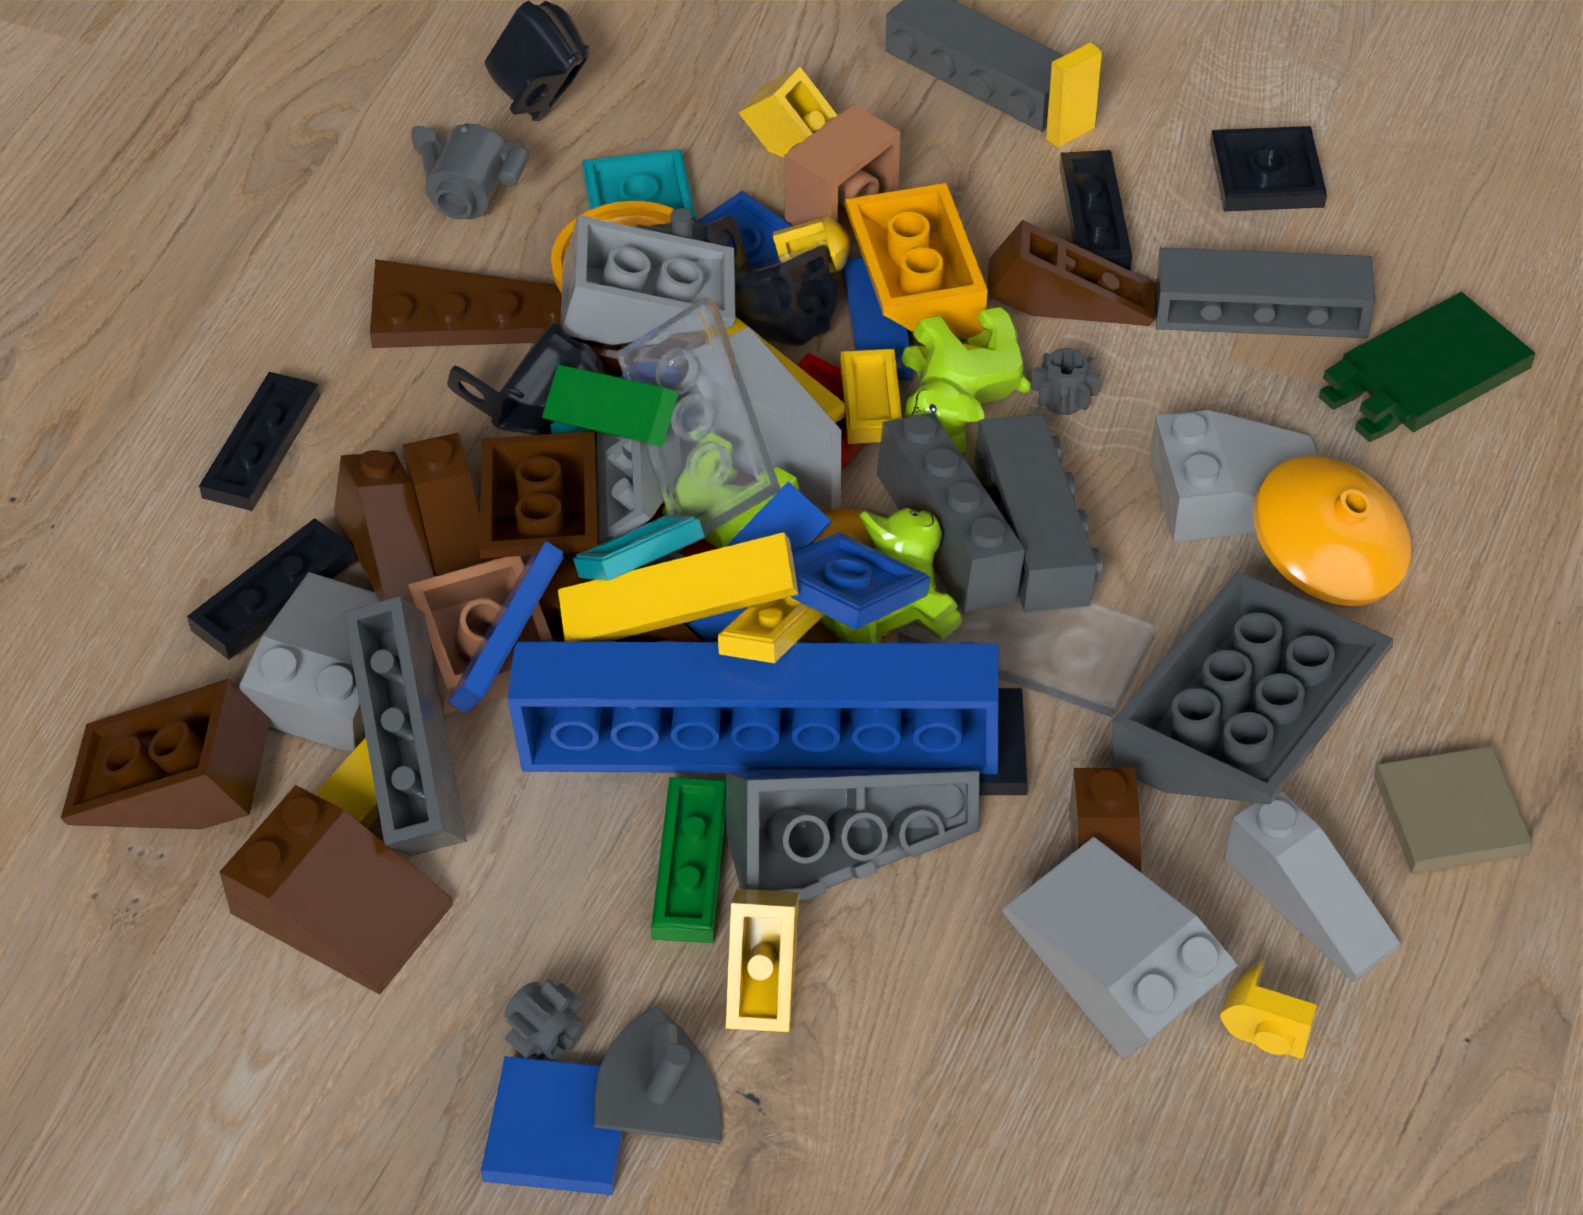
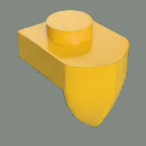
(816, 233)
(1266, 1017)

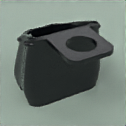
(537, 57)
(782, 296)
(525, 394)

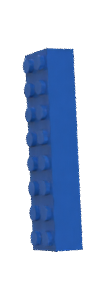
(716, 713)

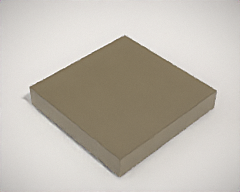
(1452, 809)

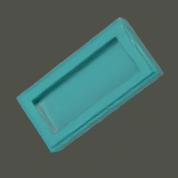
(638, 547)

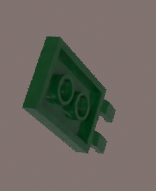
(1426, 367)

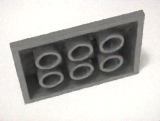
(1245, 694)

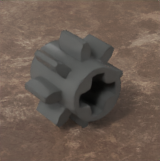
(1065, 381)
(543, 1020)

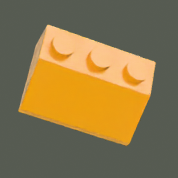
(919, 258)

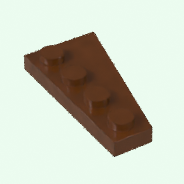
(456, 308)

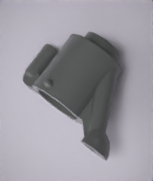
(467, 167)

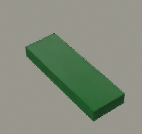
(610, 405)
(690, 861)

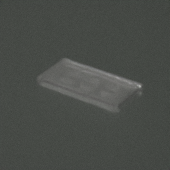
(714, 448)
(1062, 654)

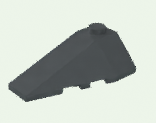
(841, 824)

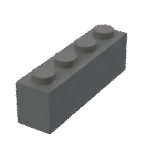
(974, 56)
(1264, 292)
(1028, 485)
(977, 547)
(404, 727)

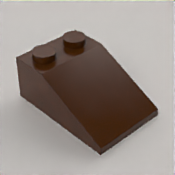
(538, 493)
(170, 762)
(332, 890)

